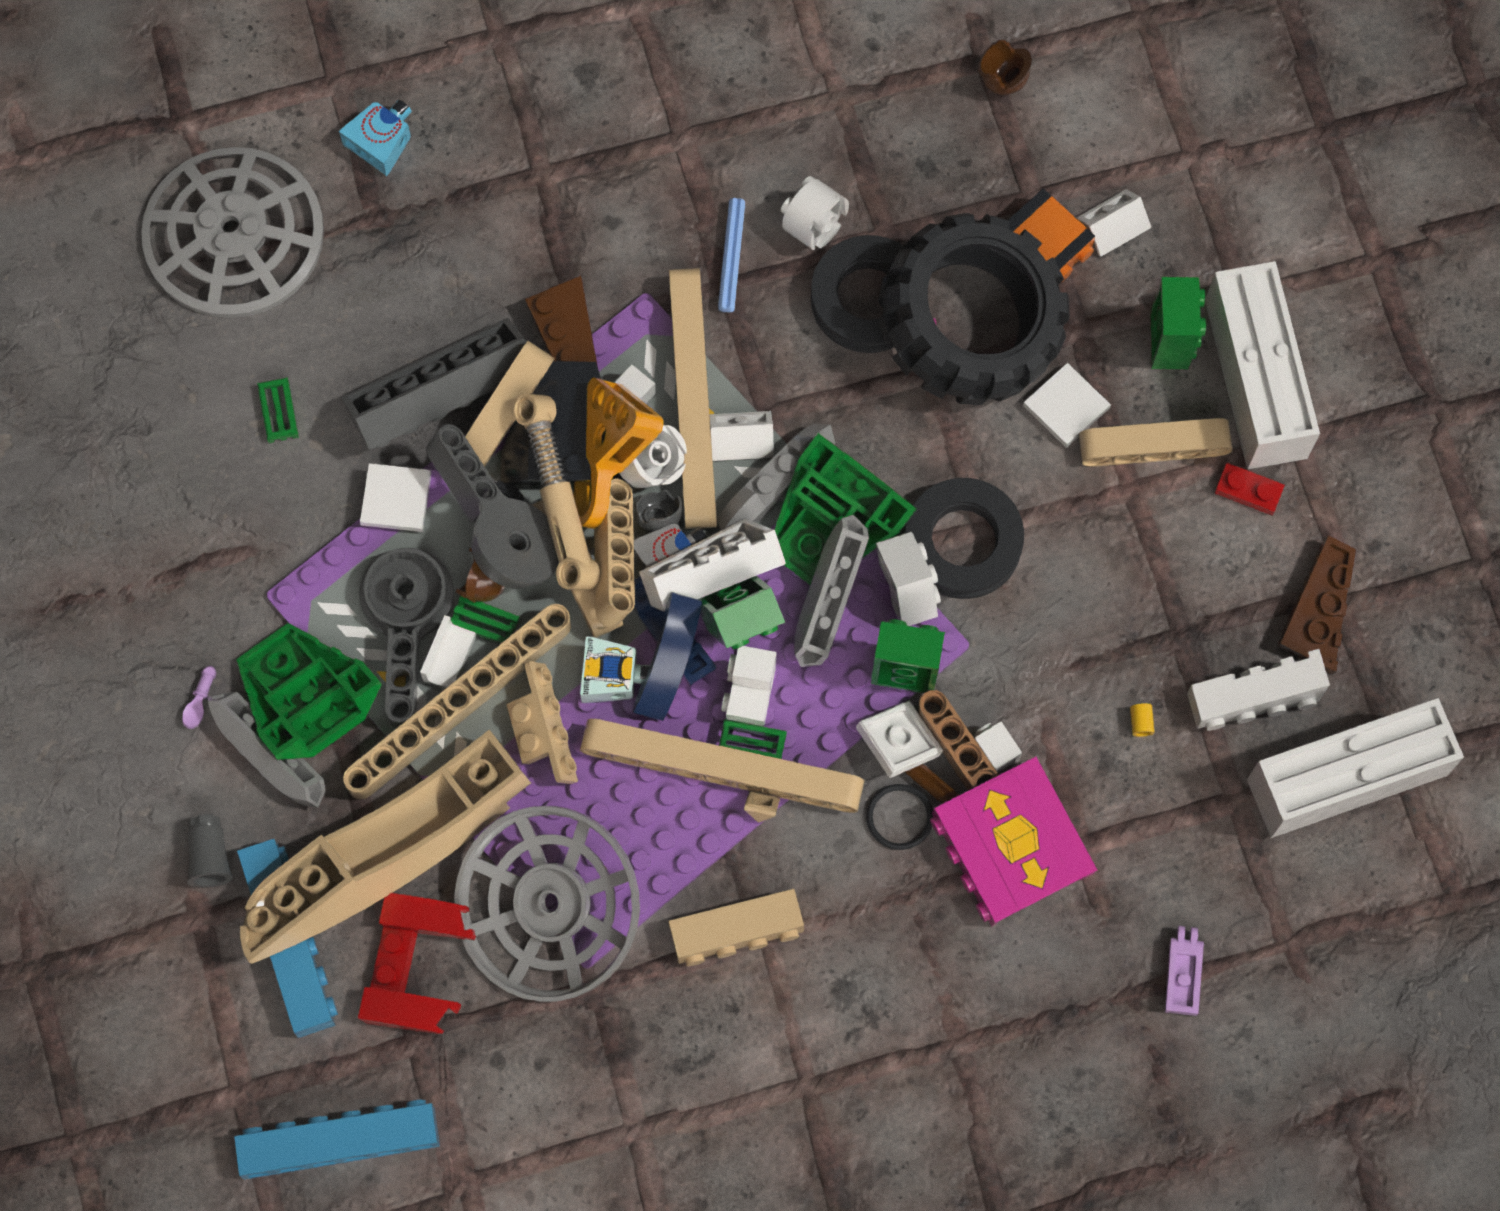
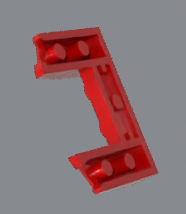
(386, 999)

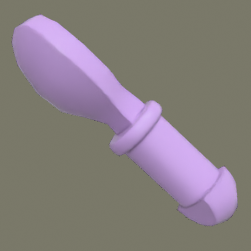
(194, 710)

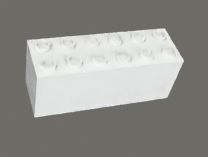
(1261, 365)
(1354, 767)

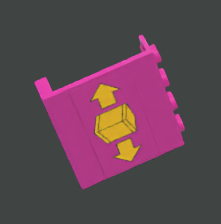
(1012, 841)

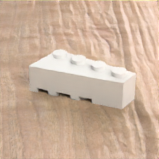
(714, 563)
(1259, 692)

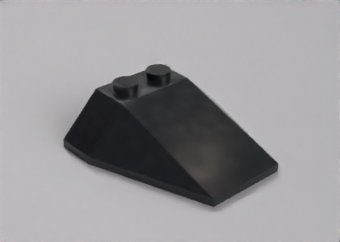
(567, 385)

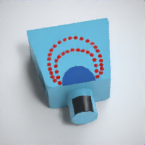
(378, 134)

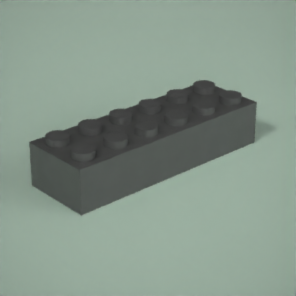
(434, 385)

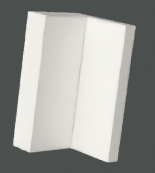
(1116, 221)
(742, 435)
(447, 654)

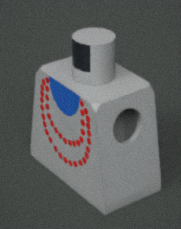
(663, 544)

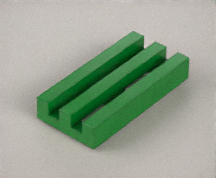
(282, 434)
(804, 481)
(488, 609)
(754, 729)

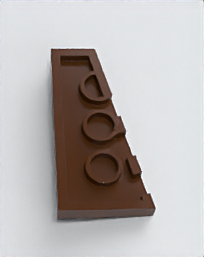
(564, 321)
(1321, 605)

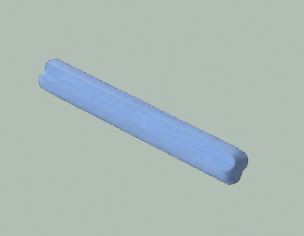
(731, 255)

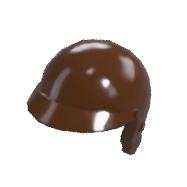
(1004, 68)
(479, 586)

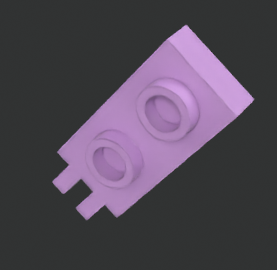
(1184, 973)

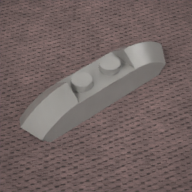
(771, 481)
(829, 591)
(290, 776)

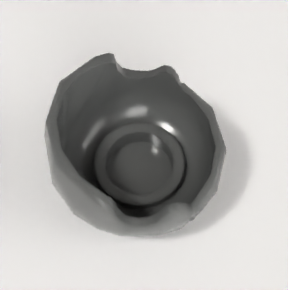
(658, 510)

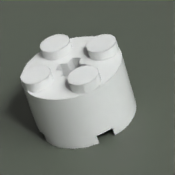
(814, 213)
(659, 462)

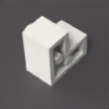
(909, 578)
(752, 682)

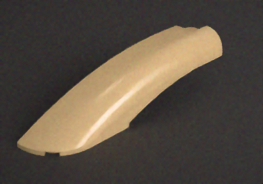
(381, 850)

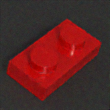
(1249, 489)

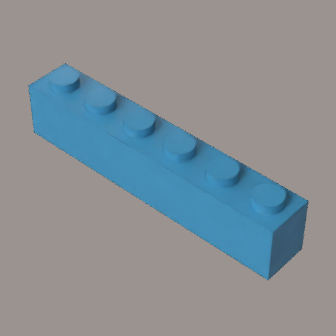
(294, 967)
(337, 1140)

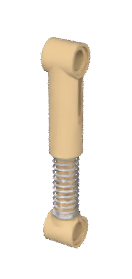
(575, 567)

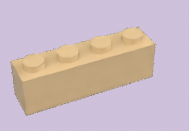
(736, 927)

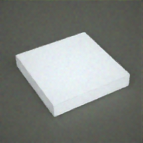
(1066, 405)
(395, 497)
(899, 739)

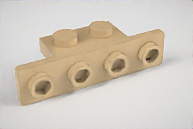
(540, 727)

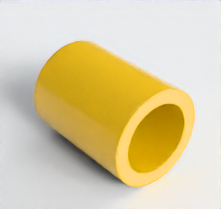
(1142, 720)

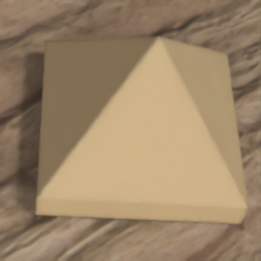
(761, 806)

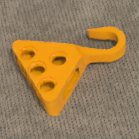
(625, 427)

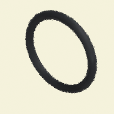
(899, 846)

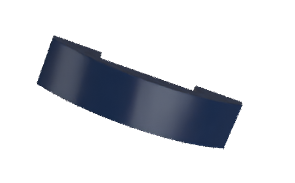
(669, 657)
(698, 663)

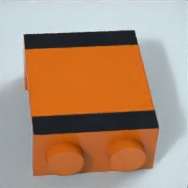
(1056, 229)

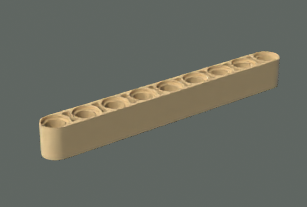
(692, 398)
(451, 715)
(722, 765)

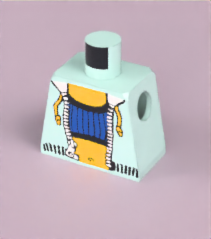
(609, 671)

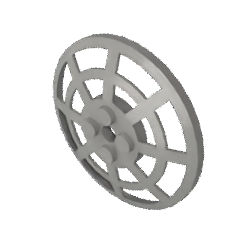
(236, 245)
(530, 904)

